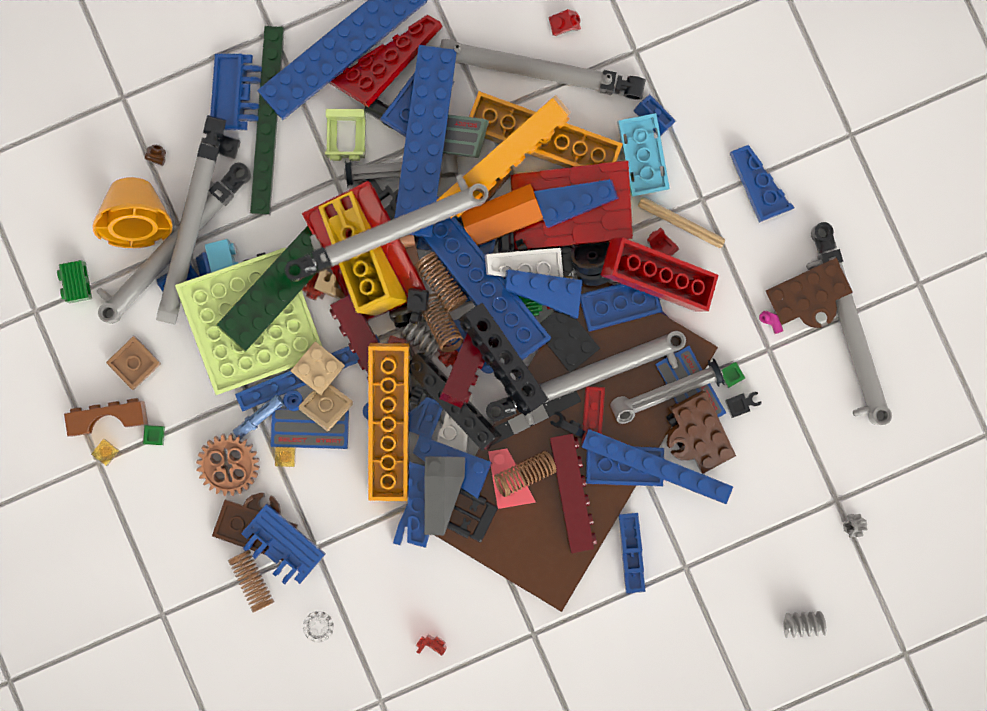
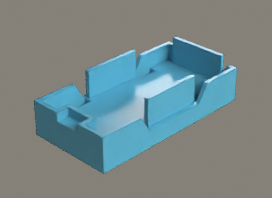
(643, 154)

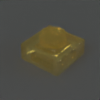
(105, 452)
(285, 456)

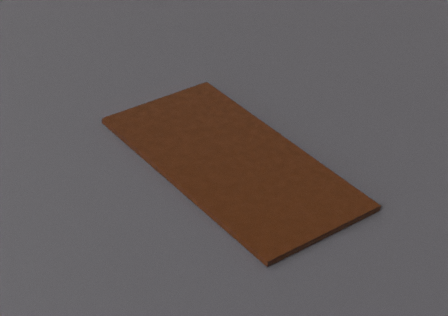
(531, 539)

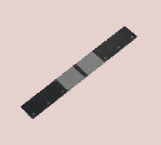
(541, 413)

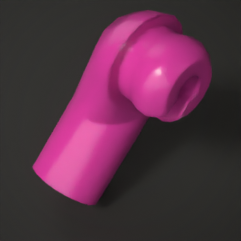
(771, 319)

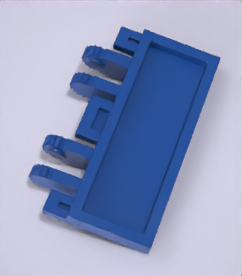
(231, 88)
(283, 542)

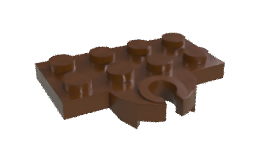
(810, 294)
(700, 433)
(236, 517)

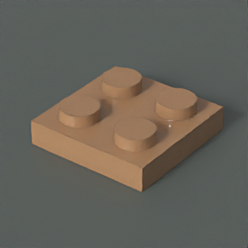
(133, 363)

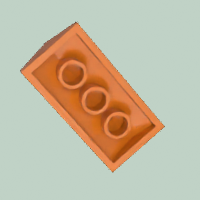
(502, 215)

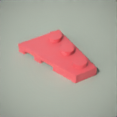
(501, 461)

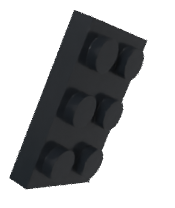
(568, 340)

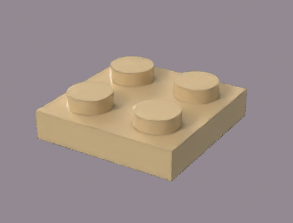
(317, 368)
(326, 408)

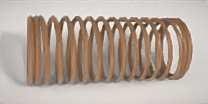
(455, 301)
(435, 307)
(503, 480)
(264, 602)

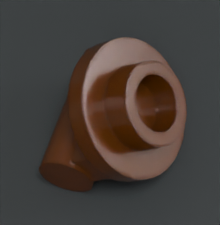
(156, 154)

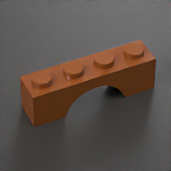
(82, 422)

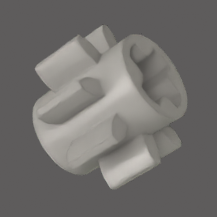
(855, 525)

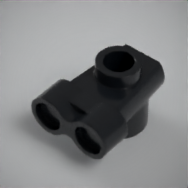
(400, 316)

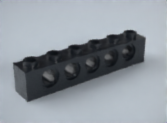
(502, 348)
(467, 416)

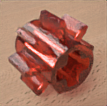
(448, 358)

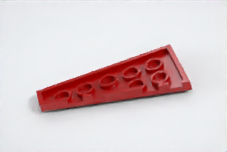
(383, 64)

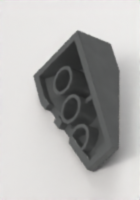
(442, 486)

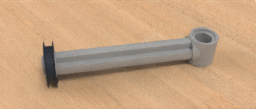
(449, 169)
(625, 408)

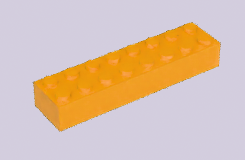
(566, 147)
(513, 148)
(388, 422)

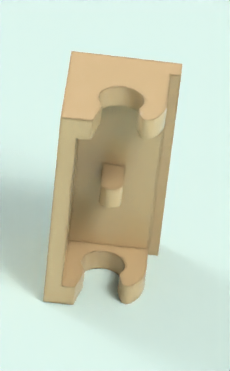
(328, 284)

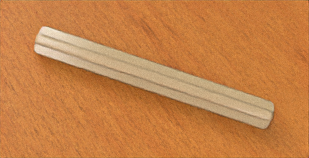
(681, 222)

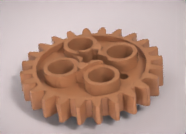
(210, 466)

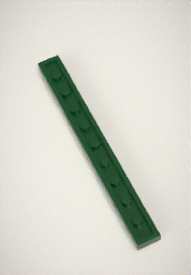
(266, 125)

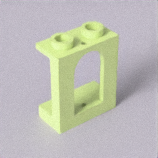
(335, 115)

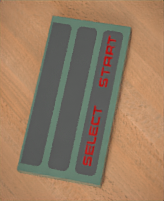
(465, 136)

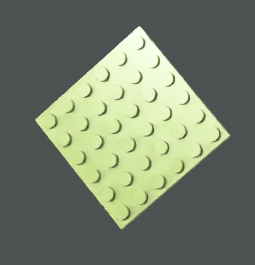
(274, 351)

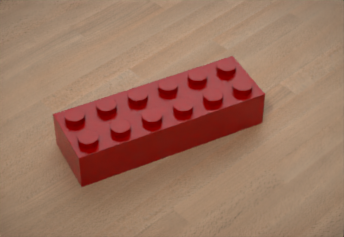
(659, 274)

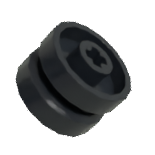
(589, 262)

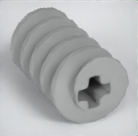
(421, 337)
(804, 623)

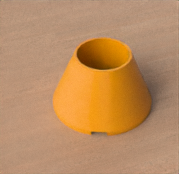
(132, 215)

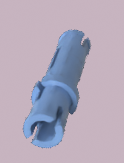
(252, 422)

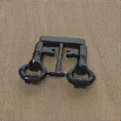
(484, 521)

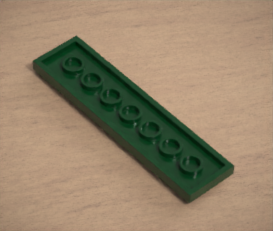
(267, 295)

